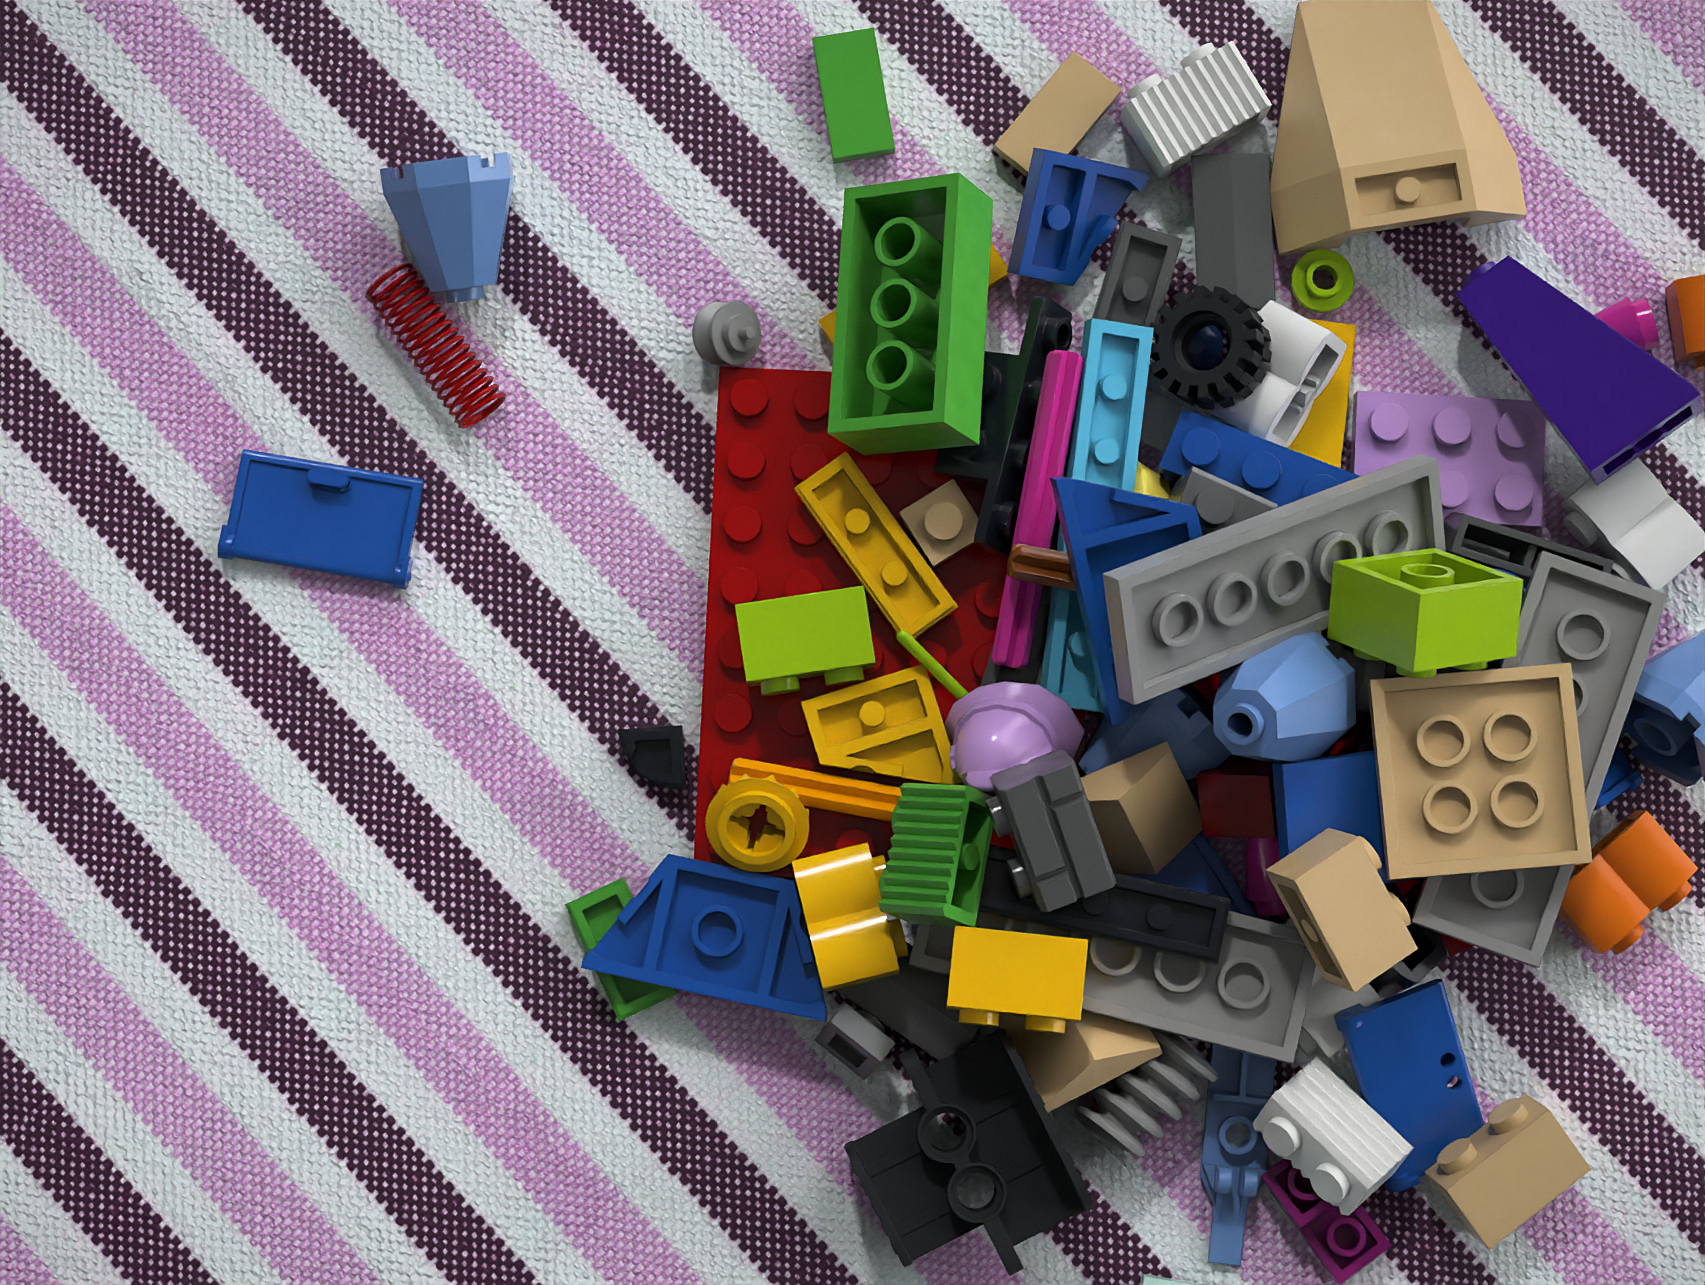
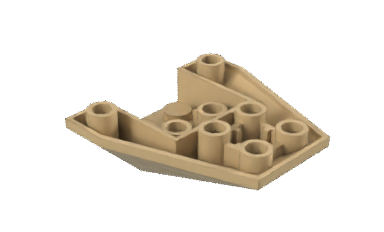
(1383, 129)

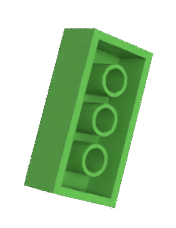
(911, 315)

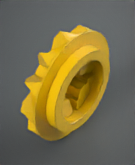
(775, 844)

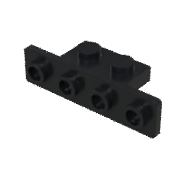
(1007, 424)

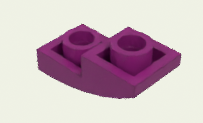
(1338, 1240)

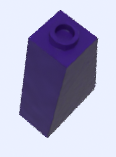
(1582, 375)

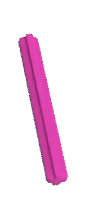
(1037, 502)

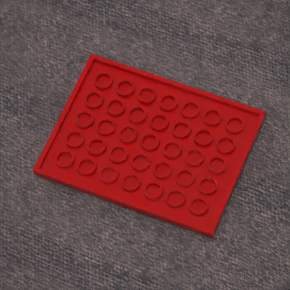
(772, 548)

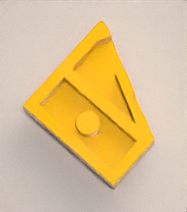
(883, 728)

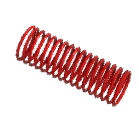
(467, 407)

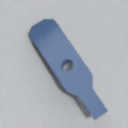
(1228, 1171)

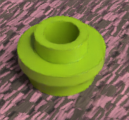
(1309, 294)

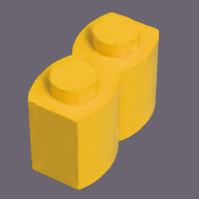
(843, 917)

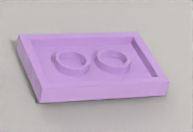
(1484, 449)

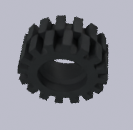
(1239, 366)

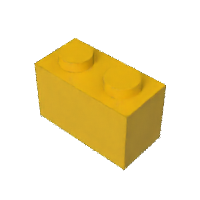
(1017, 977)

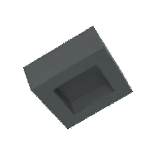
(855, 1040)

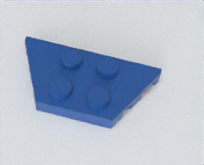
(1101, 533)
(716, 937)

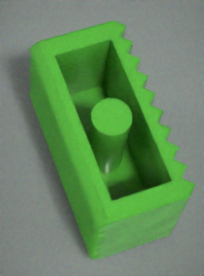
(937, 855)

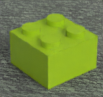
(1424, 611)

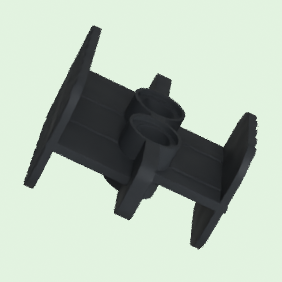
(1004, 1138)

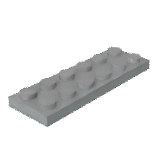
(1260, 578)
(1606, 635)
(1243, 1003)

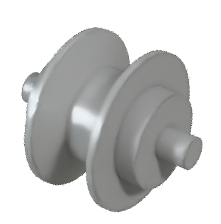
(726, 333)

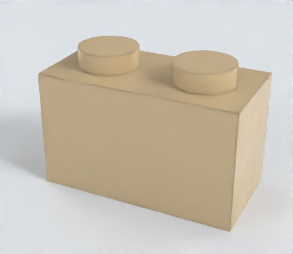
(1343, 908)
(1507, 1169)

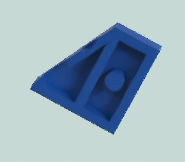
(1067, 213)

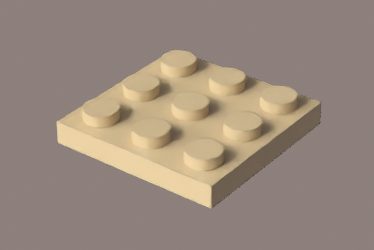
(1479, 771)

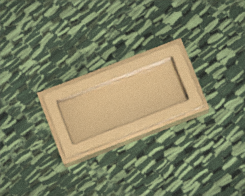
(1059, 113)

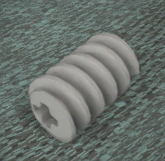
(1144, 1097)

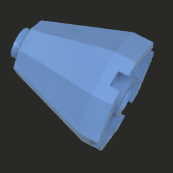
(453, 219)
(1285, 702)
(1670, 712)
(1168, 717)

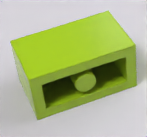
(805, 639)

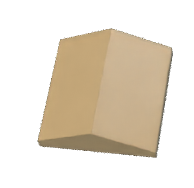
(1143, 810)
(1082, 1057)

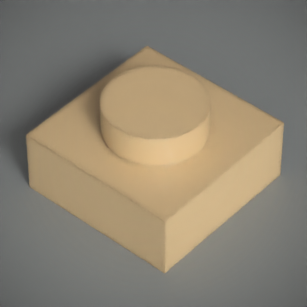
(941, 523)

